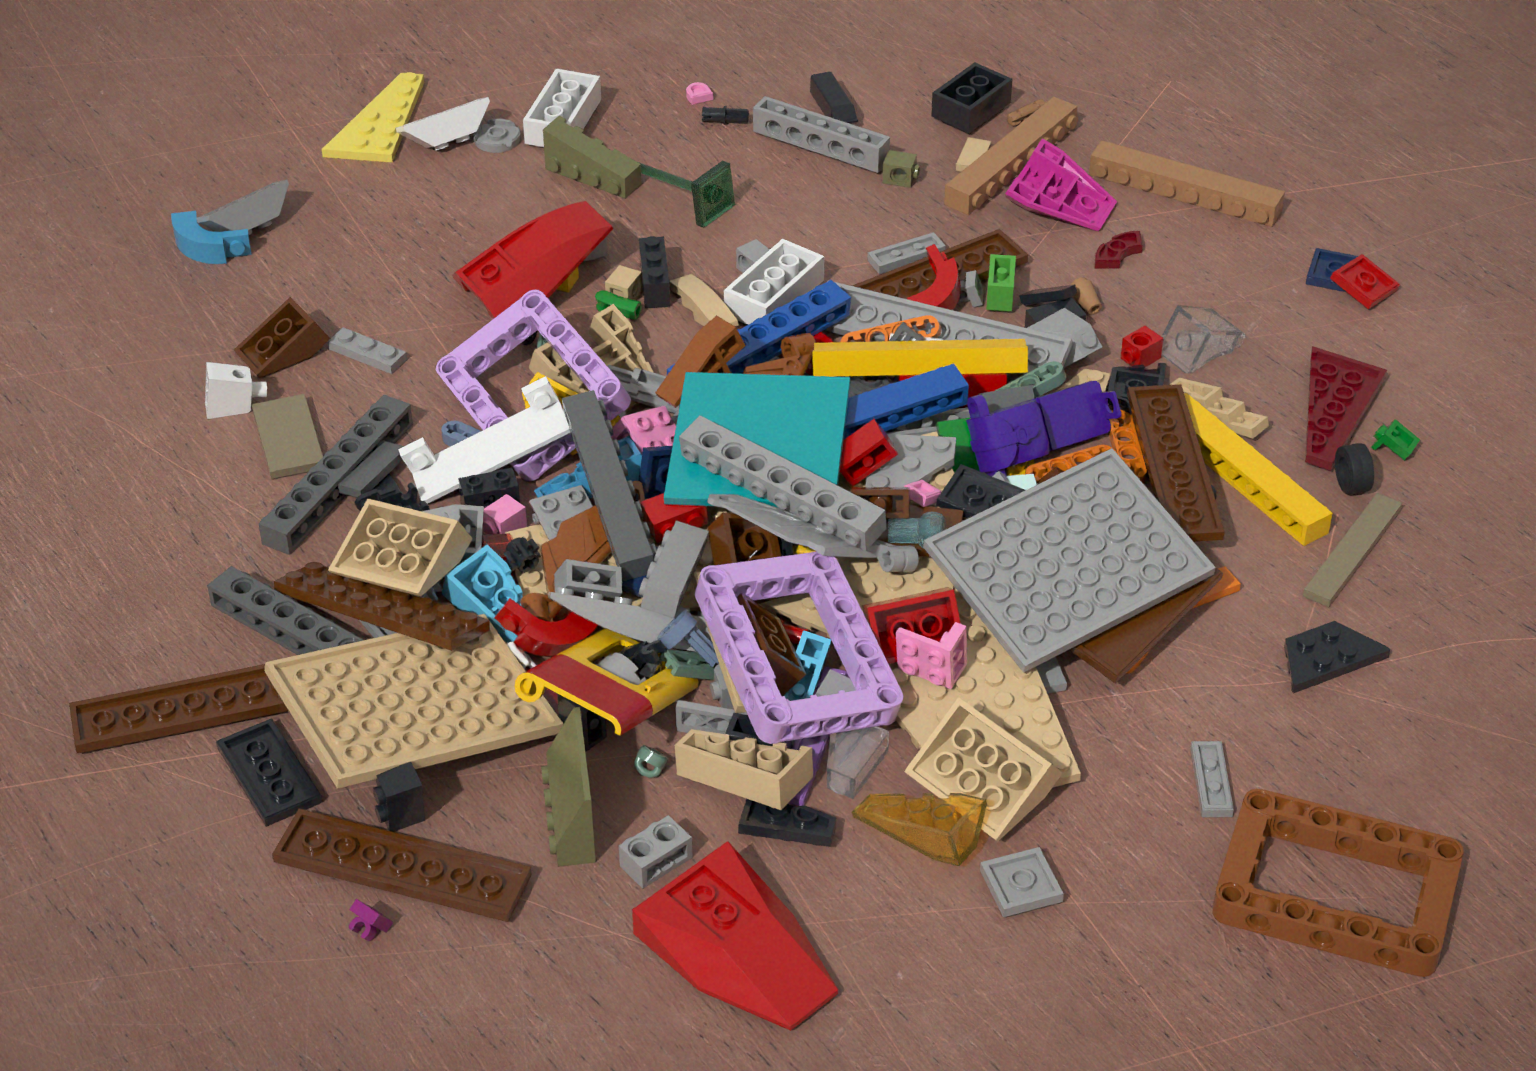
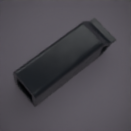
(832, 97)

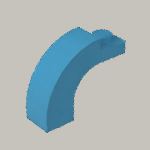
(207, 245)

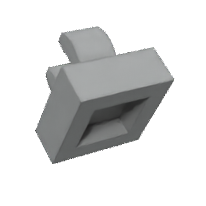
(972, 288)

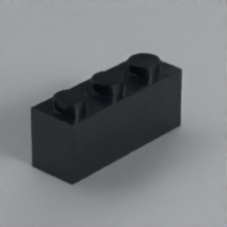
(654, 272)

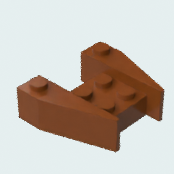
(705, 354)

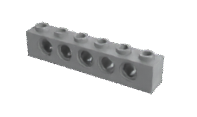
(820, 134)

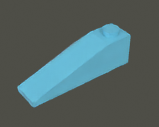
(483, 587)

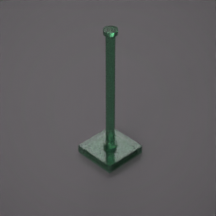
(710, 192)

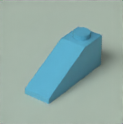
(812, 654)

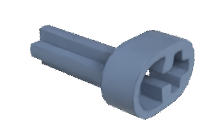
(685, 627)

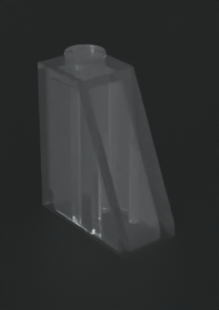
(854, 758)

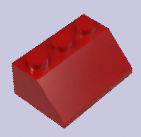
(922, 613)

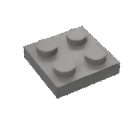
(1021, 882)

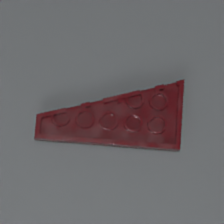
(1336, 402)

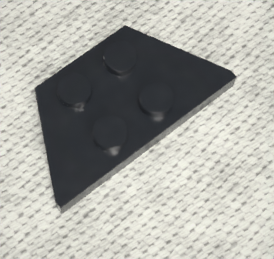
(1133, 376)
(1329, 653)

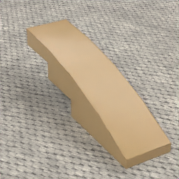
(701, 300)
(1227, 410)

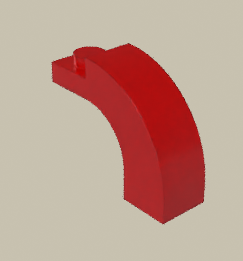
(947, 285)
(542, 636)

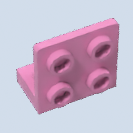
(647, 428)
(930, 659)

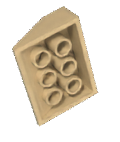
(400, 548)
(983, 761)

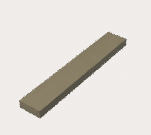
(1352, 550)

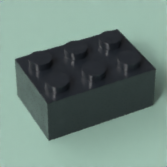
(971, 97)

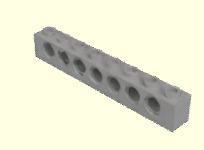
(783, 483)

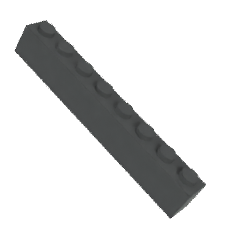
(608, 484)

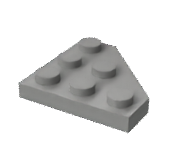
(916, 460)

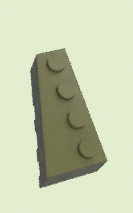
(588, 160)

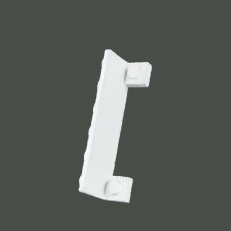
(490, 448)

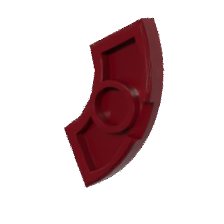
(1121, 246)

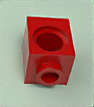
(1142, 347)

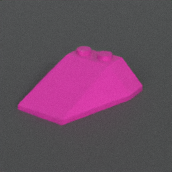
(1060, 189)

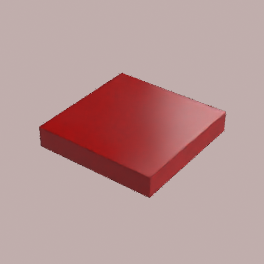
(1365, 281)

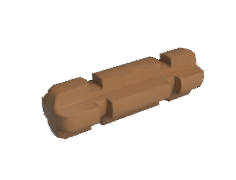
(1024, 112)

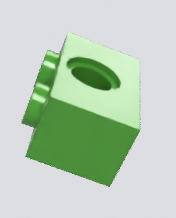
(1001, 282)

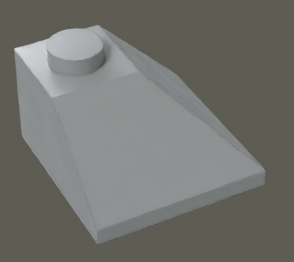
(1070, 326)

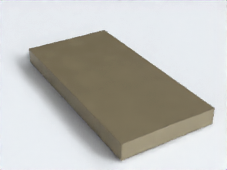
(287, 435)

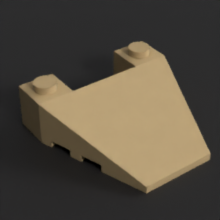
(616, 348)

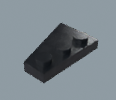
(789, 824)

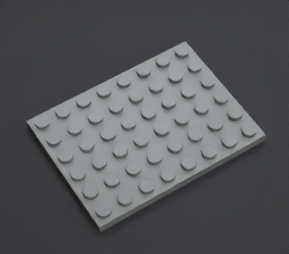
(1068, 559)

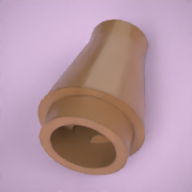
(1086, 295)

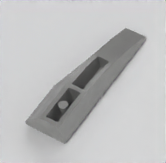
(622, 616)

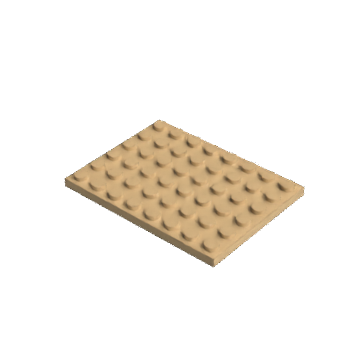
(407, 702)

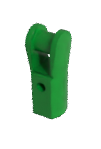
(628, 307)

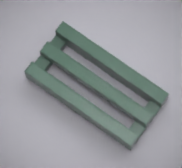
(687, 664)

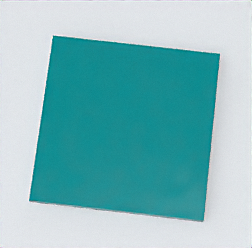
(782, 413)

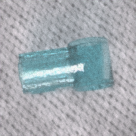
(915, 529)

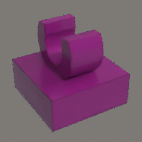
(370, 918)

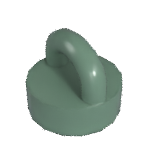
(652, 757)

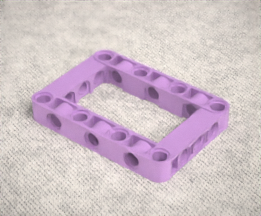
(501, 336)
(772, 715)

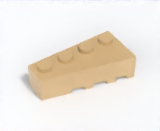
(743, 767)

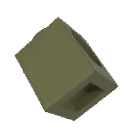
(900, 168)

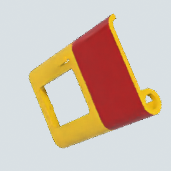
(598, 690)

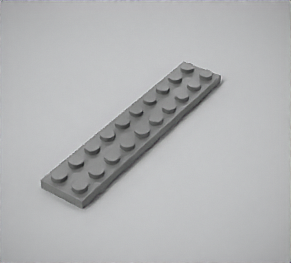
(877, 309)

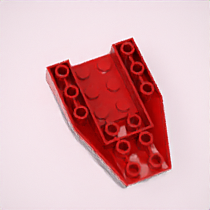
(735, 940)

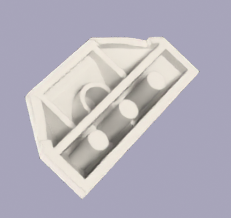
(446, 125)

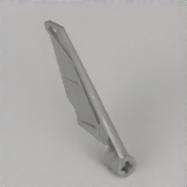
(795, 530)

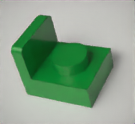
(1397, 438)

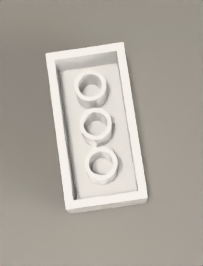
(565, 94)
(774, 281)

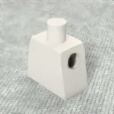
(230, 390)

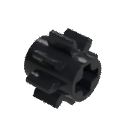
(522, 554)

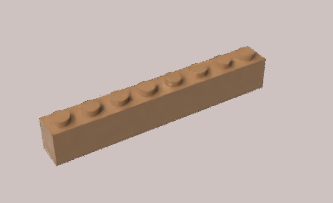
(1009, 156)
(1187, 183)

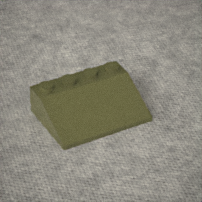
(569, 795)

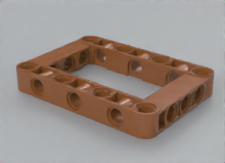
(1349, 834)

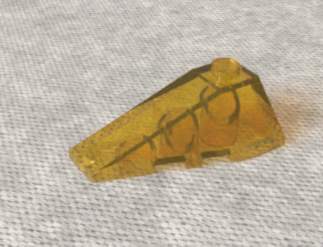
(933, 826)

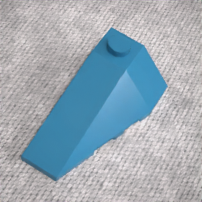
(564, 481)

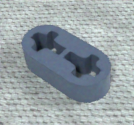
(456, 431)

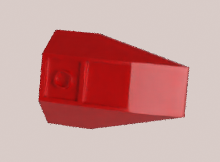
(534, 256)

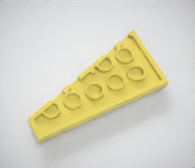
(373, 131)

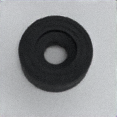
(1354, 468)

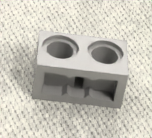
(655, 851)

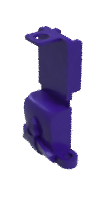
(1038, 425)

